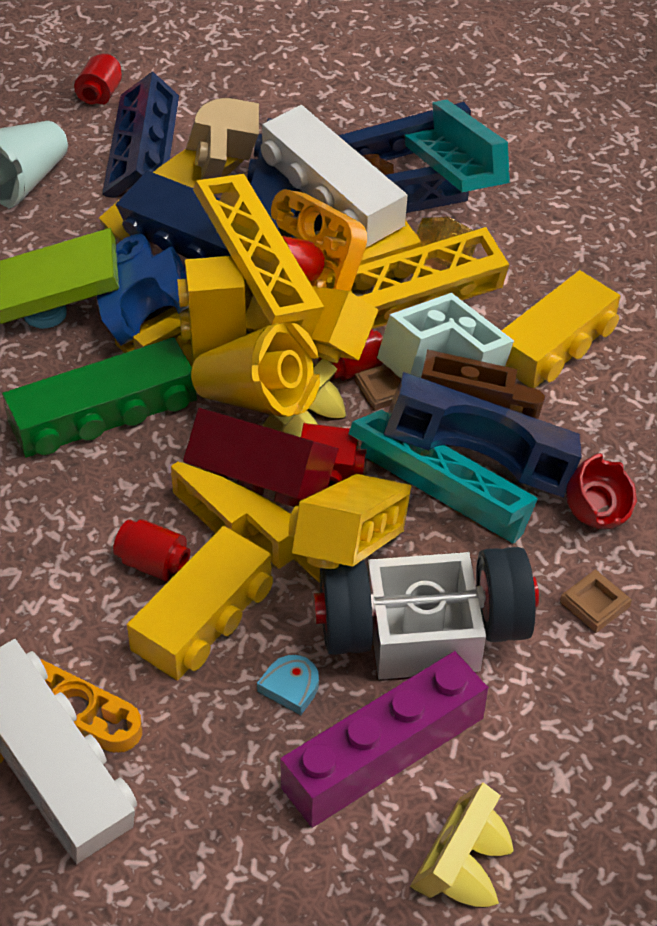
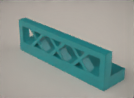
(462, 149)
(449, 478)

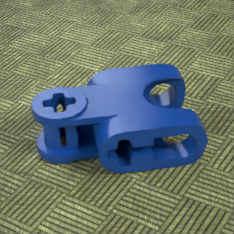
(144, 286)

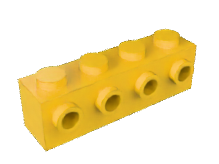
(348, 520)

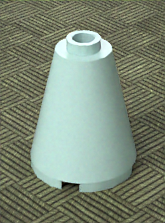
(27, 157)

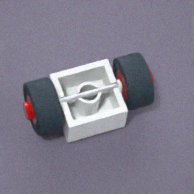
(427, 607)

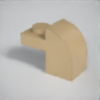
(221, 131)

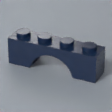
(528, 447)

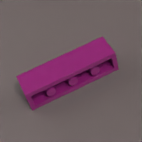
(382, 738)

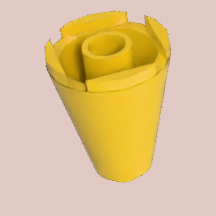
(261, 371)

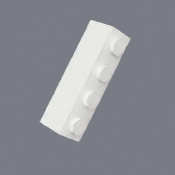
(333, 172)
(56, 761)

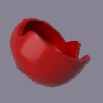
(598, 485)

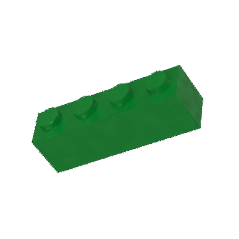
(99, 397)

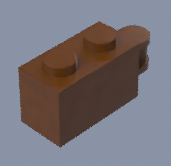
(483, 381)

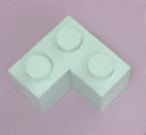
(444, 327)

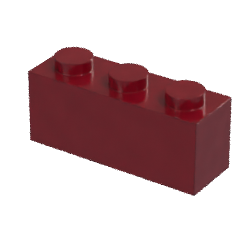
(260, 457)

